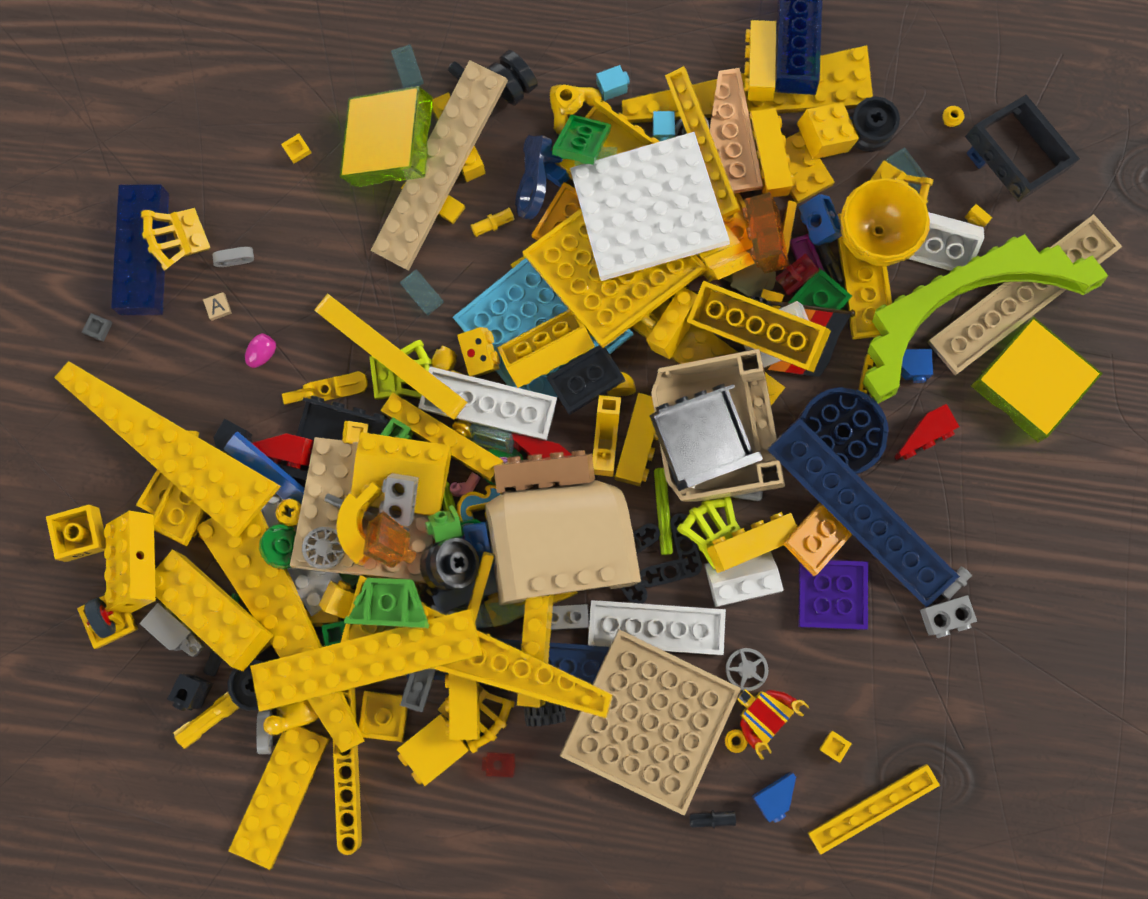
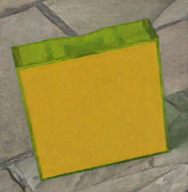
(386, 136)
(1036, 379)

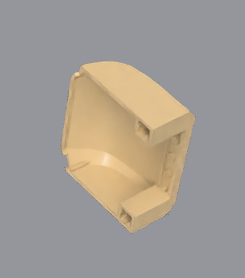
(754, 410)
(561, 540)

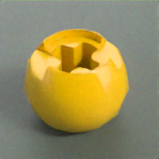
(282, 510)

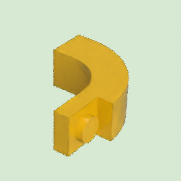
(606, 435)
(350, 522)

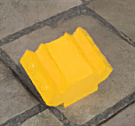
(725, 259)

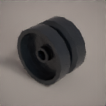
(517, 73)
(875, 123)
(449, 564)
(242, 688)

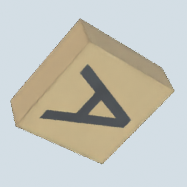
(217, 306)

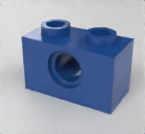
(830, 227)

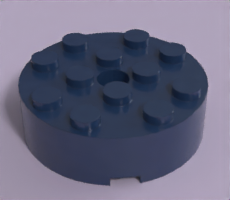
(858, 416)

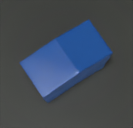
(556, 174)

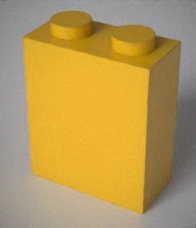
(431, 751)

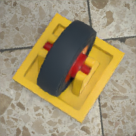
(105, 625)

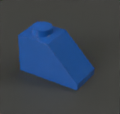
(917, 365)
(776, 798)

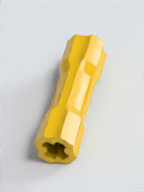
(193, 730)

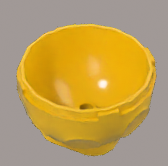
(893, 210)

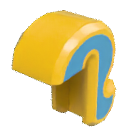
(475, 502)

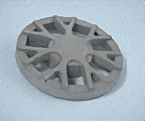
(322, 547)

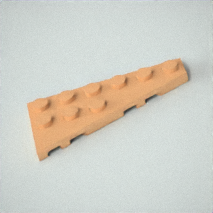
(733, 133)

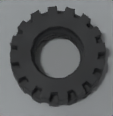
(547, 714)

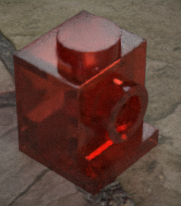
(507, 760)

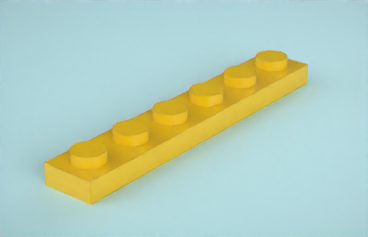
(873, 809)

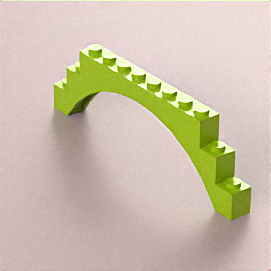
(1009, 263)

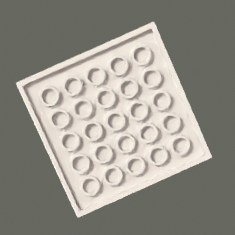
(649, 206)

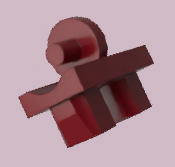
(797, 274)

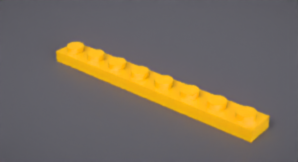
(695, 122)

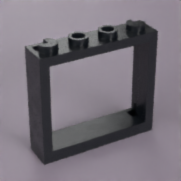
(1041, 132)

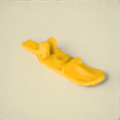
(338, 387)

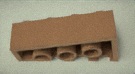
(544, 471)

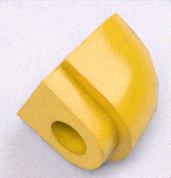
(444, 359)
(624, 389)

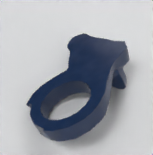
(537, 155)

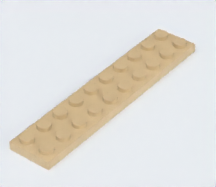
(447, 152)
(1015, 302)

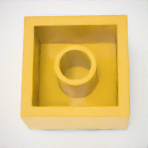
(827, 130)
(76, 533)

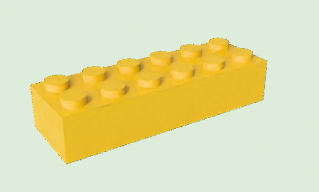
(759, 326)
(209, 611)

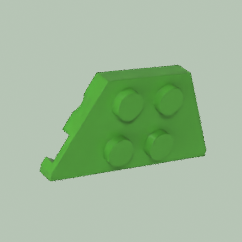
(388, 604)

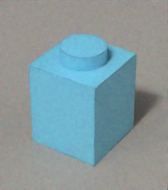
(612, 82)
(663, 125)

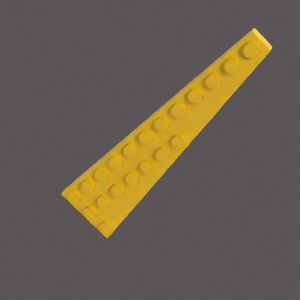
(843, 79)
(205, 474)
(277, 607)
(508, 669)

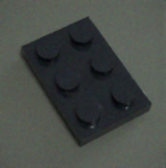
(585, 379)

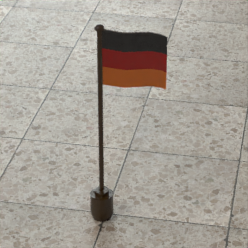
(829, 318)

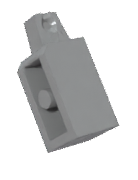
(171, 630)

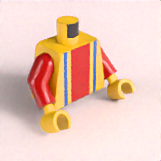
(765, 716)

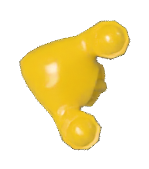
(568, 100)
(290, 717)

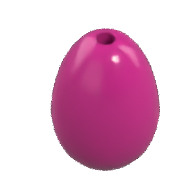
(259, 350)

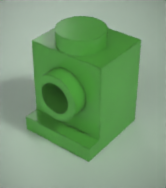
(400, 431)
(444, 525)

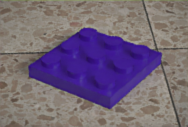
(834, 596)

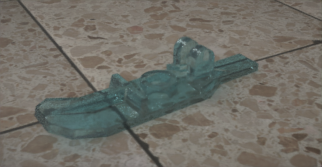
(504, 614)

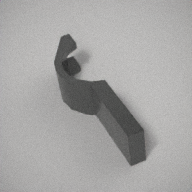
(419, 685)

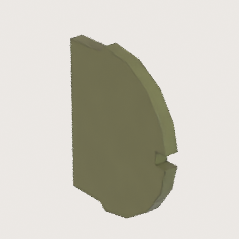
(751, 280)

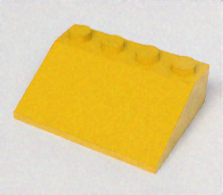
(382, 455)

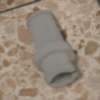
(960, 582)

